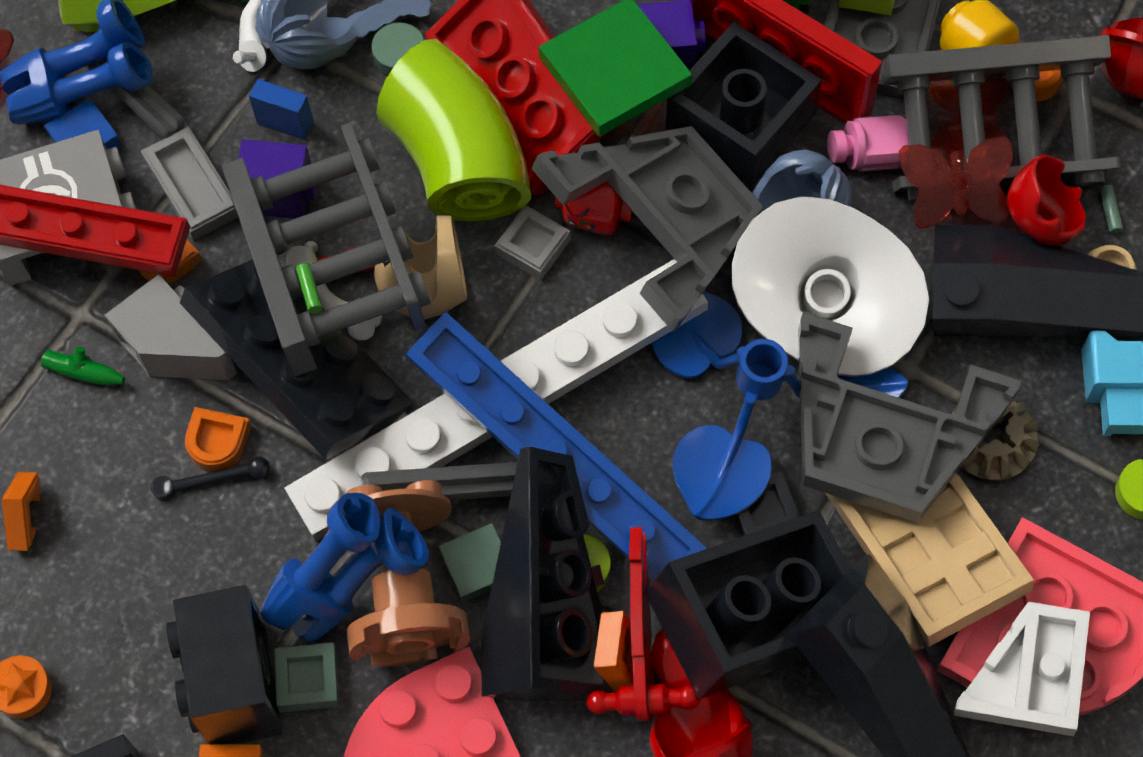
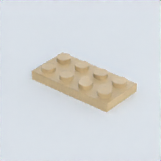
(945, 566)

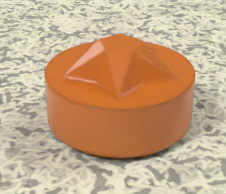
(23, 687)

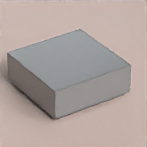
(532, 242)

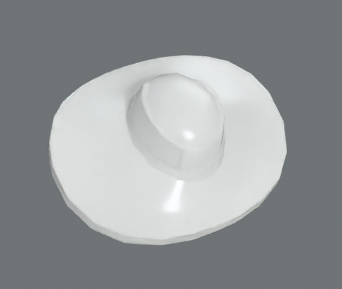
(835, 266)

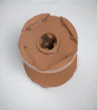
(406, 618)

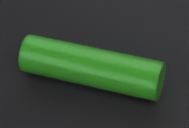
(309, 288)

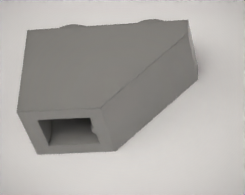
(166, 337)

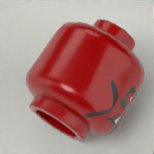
(596, 211)

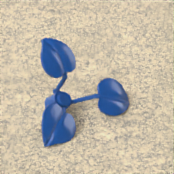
(711, 467)

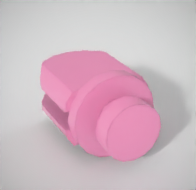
(869, 143)

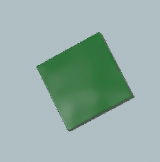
(614, 66)

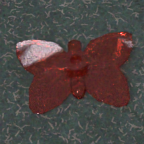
(950, 137)
(958, 186)

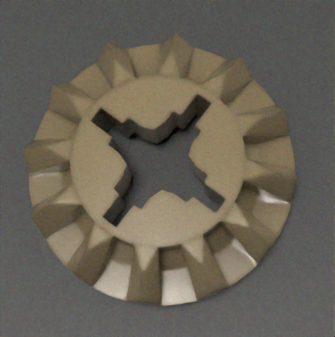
(1009, 459)

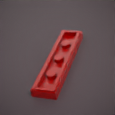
(92, 230)

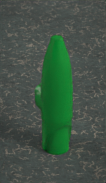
(81, 367)

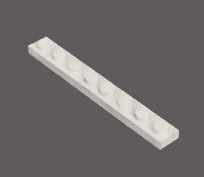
(445, 431)

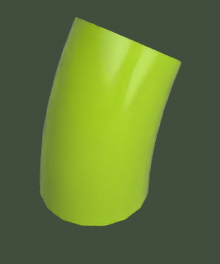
(454, 135)

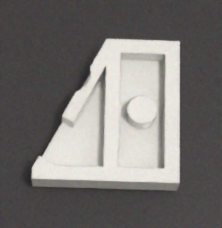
(1033, 673)

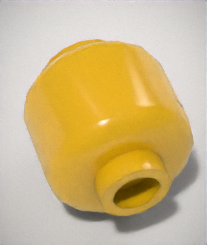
(977, 25)

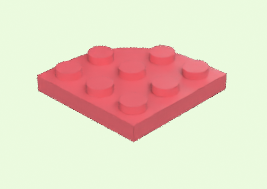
(1071, 580)
(434, 715)

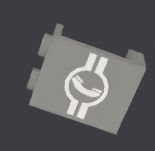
(68, 168)

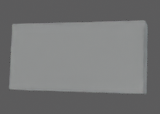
(190, 182)

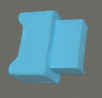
(1114, 381)

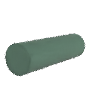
(1111, 209)

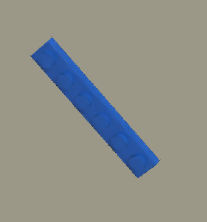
(523, 419)

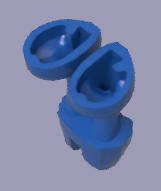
(38, 79)
(319, 601)

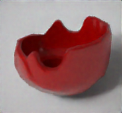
(1044, 205)

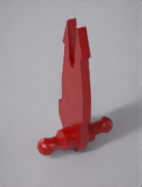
(644, 696)

